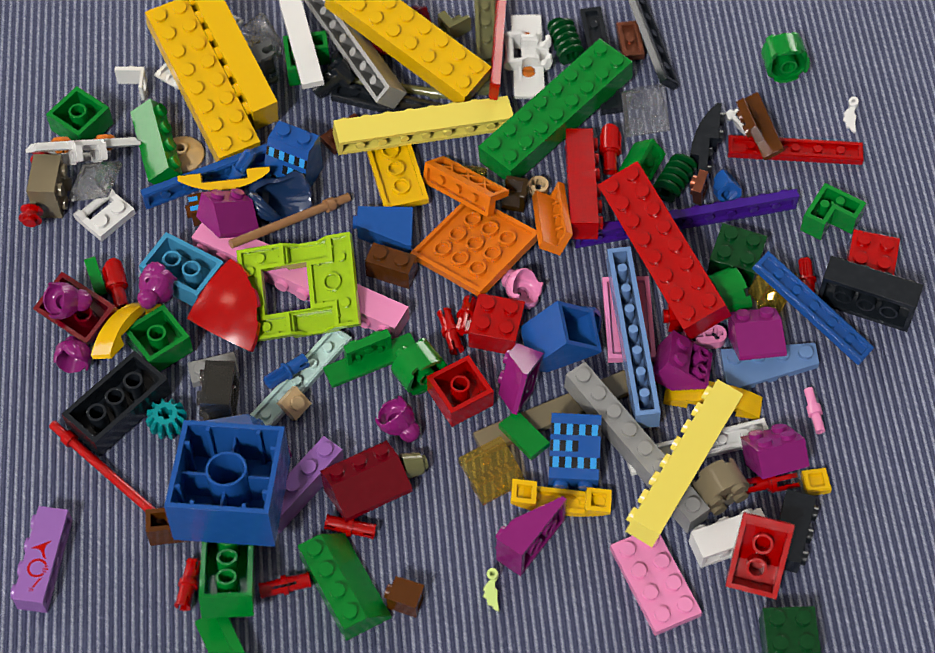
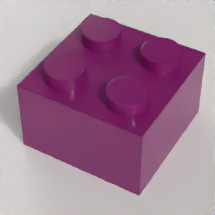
(774, 451)

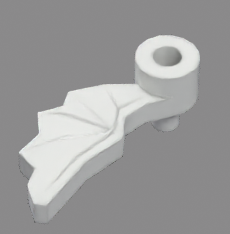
(730, 115)
(849, 115)

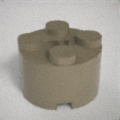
(721, 485)

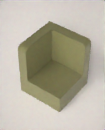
(454, 26)

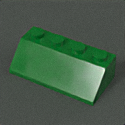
(343, 584)

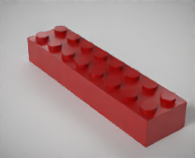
(664, 250)

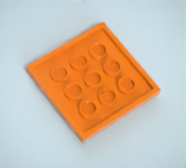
(475, 248)

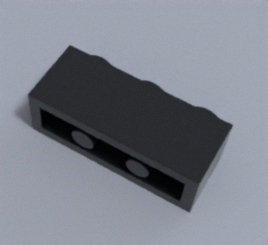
(798, 510)

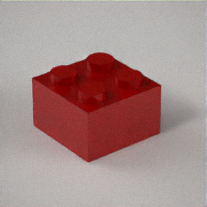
(873, 250)
(496, 323)
(460, 390)

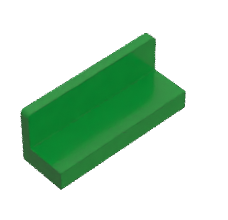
(648, 155)
(219, 635)

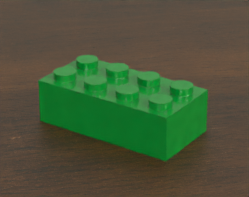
(227, 580)

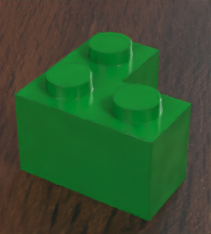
(321, 47)
(832, 208)

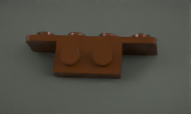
(759, 125)

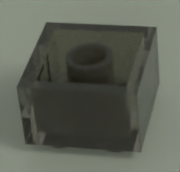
(219, 390)

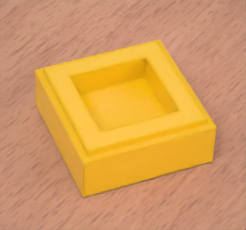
(816, 481)

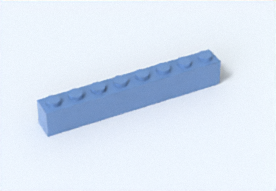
(633, 337)

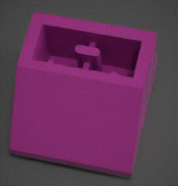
(682, 363)

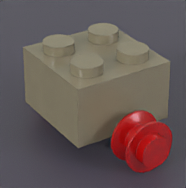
(46, 189)

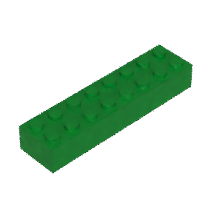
(557, 107)

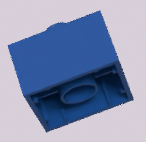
(228, 483)

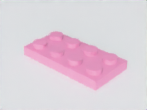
(612, 338)
(656, 583)

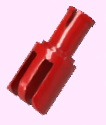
(610, 147)
(115, 281)
(770, 483)

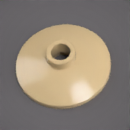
(192, 153)

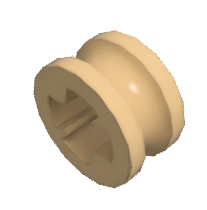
(538, 180)

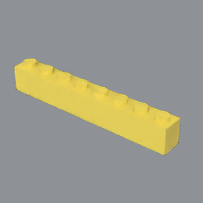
(420, 125)
(683, 463)

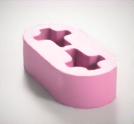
(708, 341)

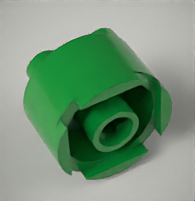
(785, 57)
(732, 288)
(415, 364)

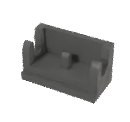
(264, 56)

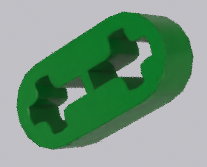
(95, 276)

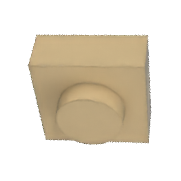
(294, 403)

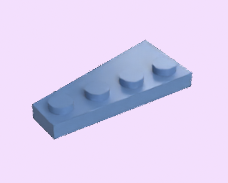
(755, 371)

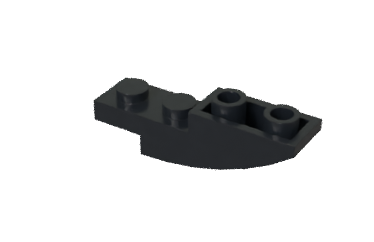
(707, 138)

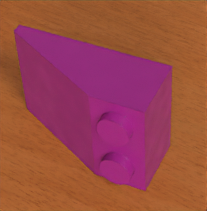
(528, 534)

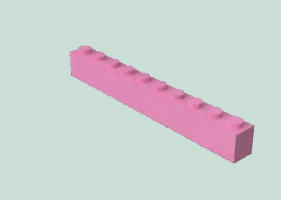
(376, 310)

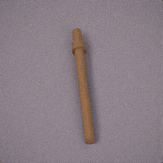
(327, 205)

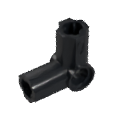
(337, 74)

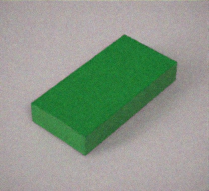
(524, 435)

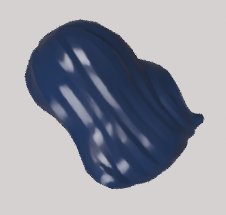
(280, 196)

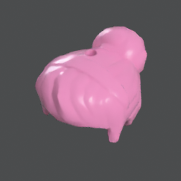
(525, 283)

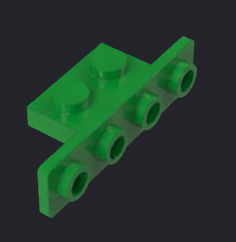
(366, 356)

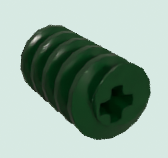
(565, 39)
(675, 177)

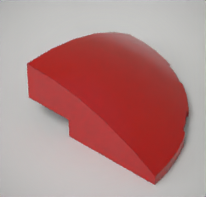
(229, 306)

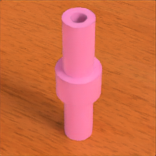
(814, 410)

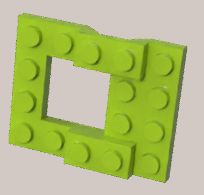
(330, 283)

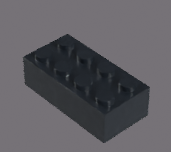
(870, 293)
(116, 403)

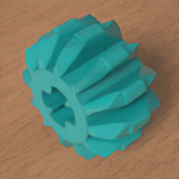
(158, 421)

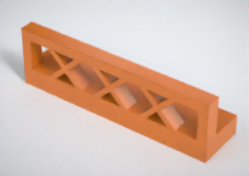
(463, 185)
(552, 219)

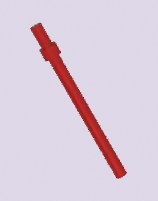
(71, 440)

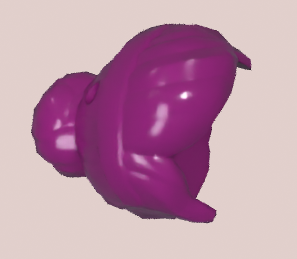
(155, 285)
(64, 300)
(72, 355)
(398, 419)

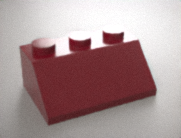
(82, 324)
(365, 481)

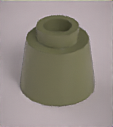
(413, 464)

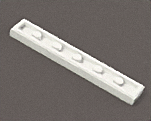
(301, 43)
(727, 441)

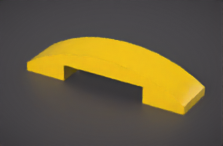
(195, 180)
(109, 338)
(747, 407)
(578, 504)

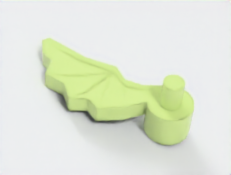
(491, 592)

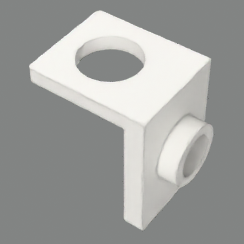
(133, 75)

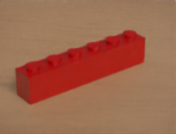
(582, 183)

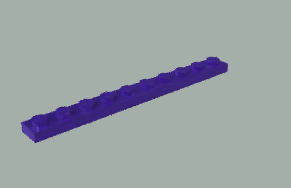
(707, 214)

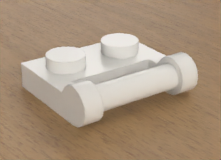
(106, 220)

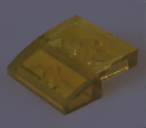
(491, 470)

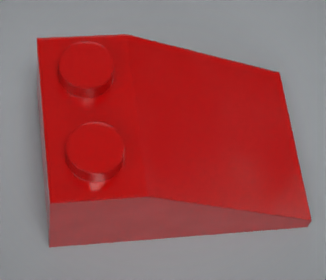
(759, 555)

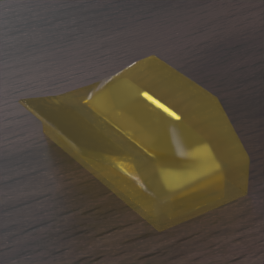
(766, 295)

